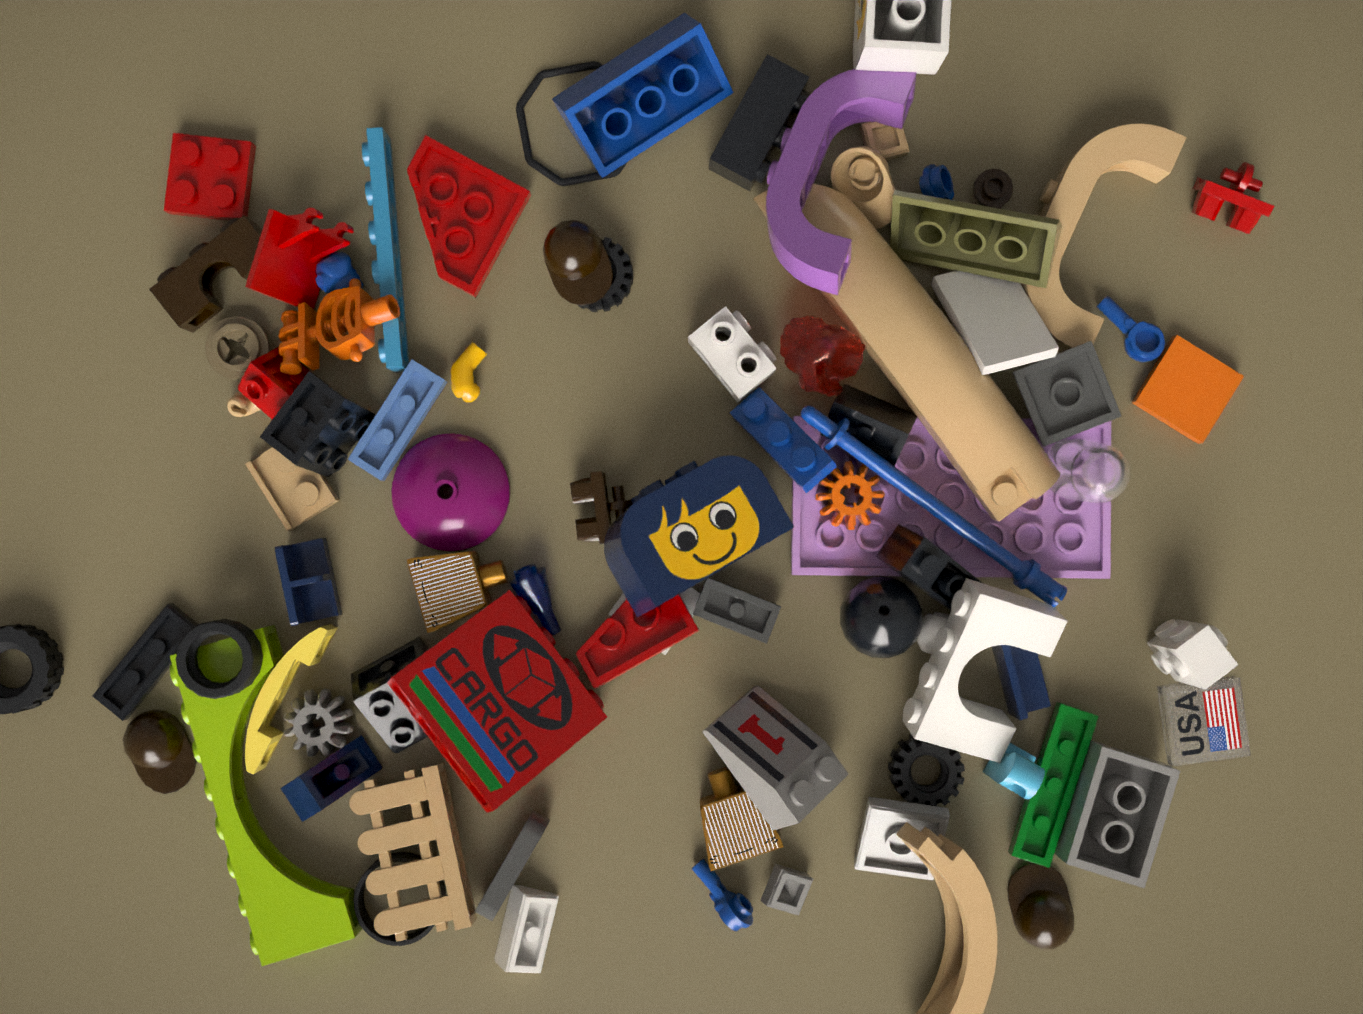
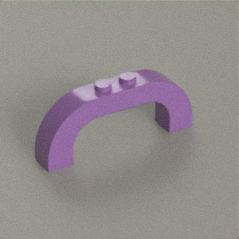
(841, 101)

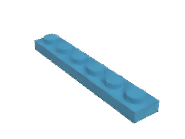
(385, 235)

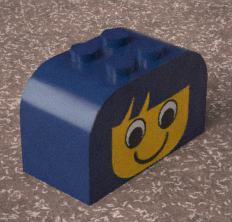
(691, 529)

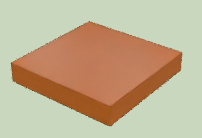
(1187, 389)

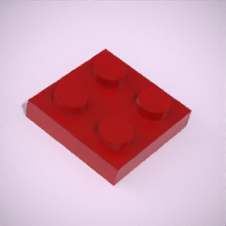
(209, 177)

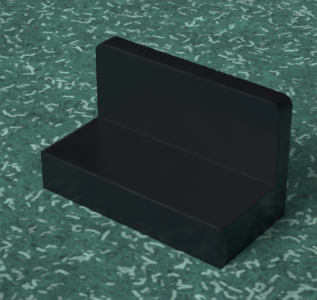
(873, 421)

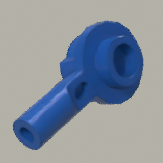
(937, 182)
(1142, 340)
(732, 908)

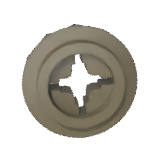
(219, 350)

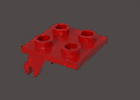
(289, 256)

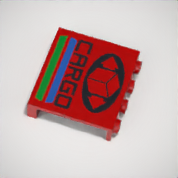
(498, 700)

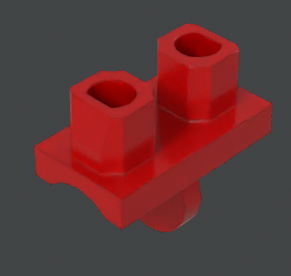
(1246, 209)

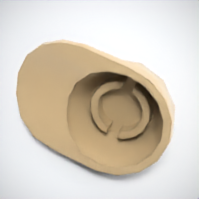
(865, 180)

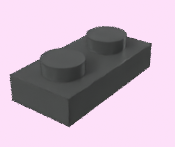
(736, 610)

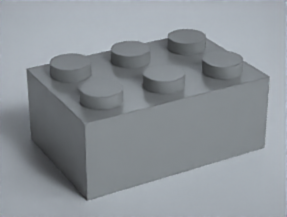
(1117, 814)

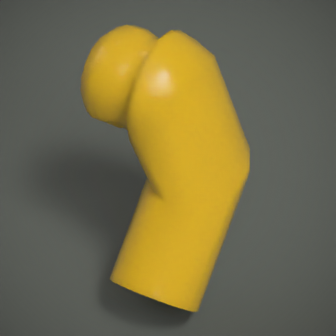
(462, 373)

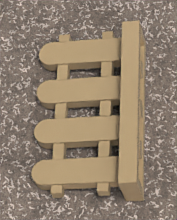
(429, 870)

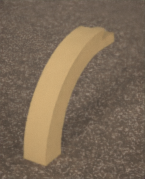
(970, 925)

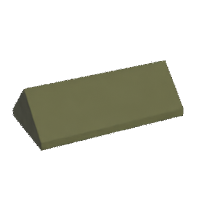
(974, 238)

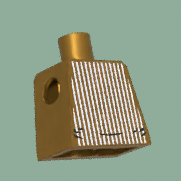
(453, 585)
(733, 823)

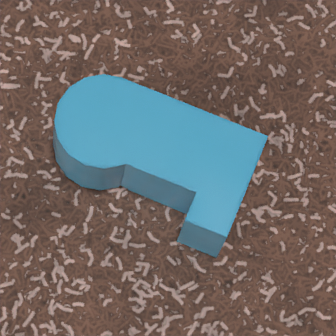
(1017, 772)

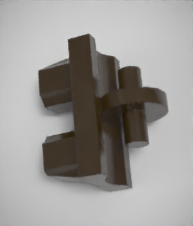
(595, 490)

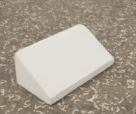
(526, 930)

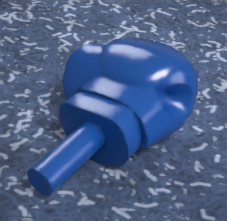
(335, 272)

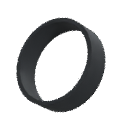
(363, 917)

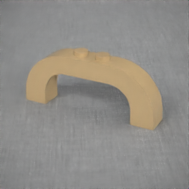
(1133, 148)

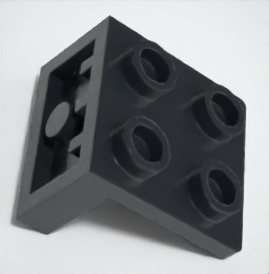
(317, 426)
(380, 702)

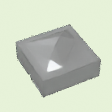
(786, 889)

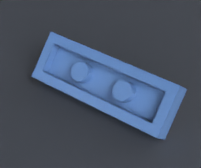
(397, 420)

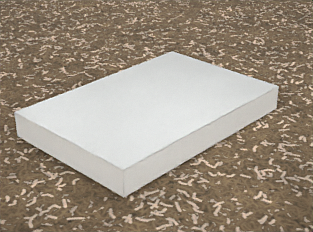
(994, 320)

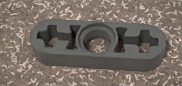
(512, 865)

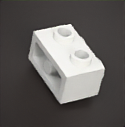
(727, 356)
(1191, 652)

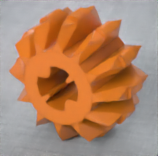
(862, 491)

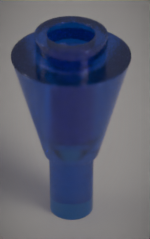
(533, 586)

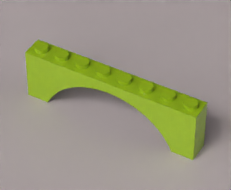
(283, 903)

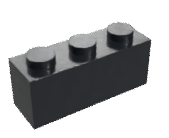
(759, 123)

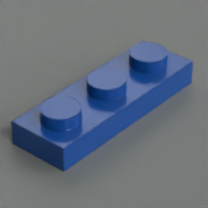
(783, 440)

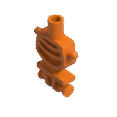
(342, 314)

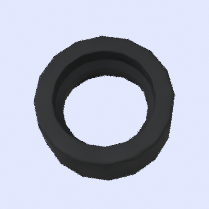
(188, 665)

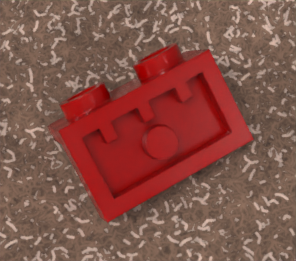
(267, 385)

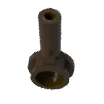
(993, 188)

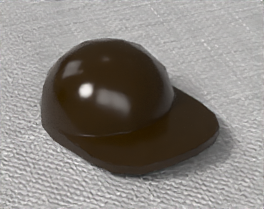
(577, 262)
(160, 751)
(1041, 906)

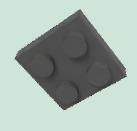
(1067, 394)

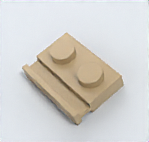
(291, 490)

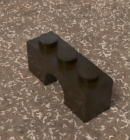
(188, 289)

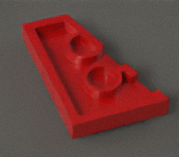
(630, 640)

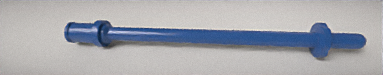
(1025, 573)

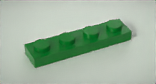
(1062, 760)

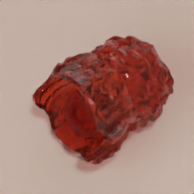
(820, 354)

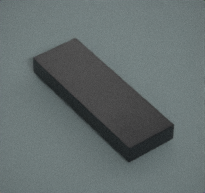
(144, 663)

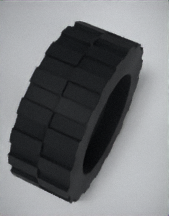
(45, 662)

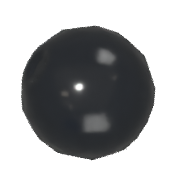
(881, 617)

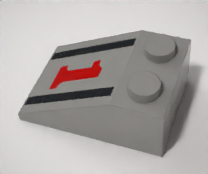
(775, 758)

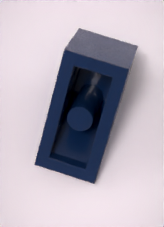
(331, 778)

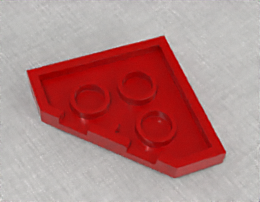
(463, 212)

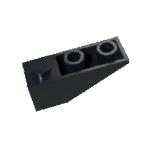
(924, 565)

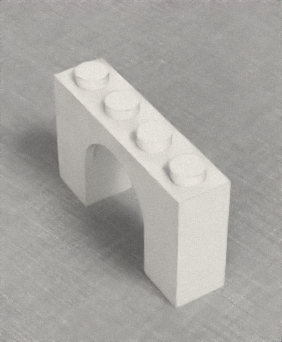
(978, 620)

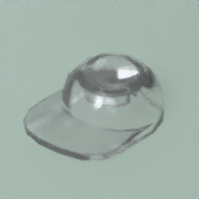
(1089, 470)

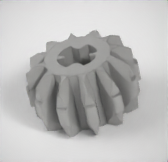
(323, 737)

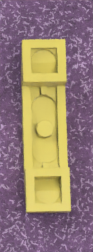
(261, 737)

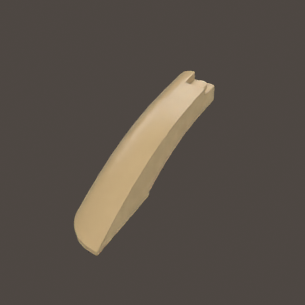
(930, 363)

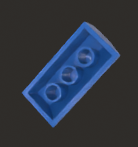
(644, 94)

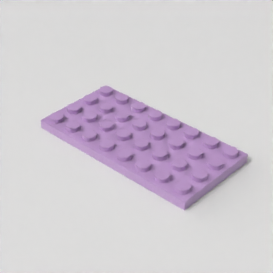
(1057, 532)

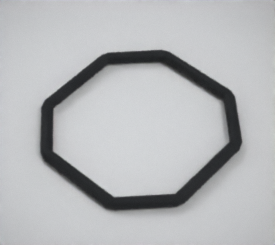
(524, 132)

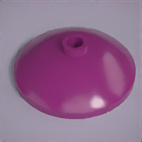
(478, 495)

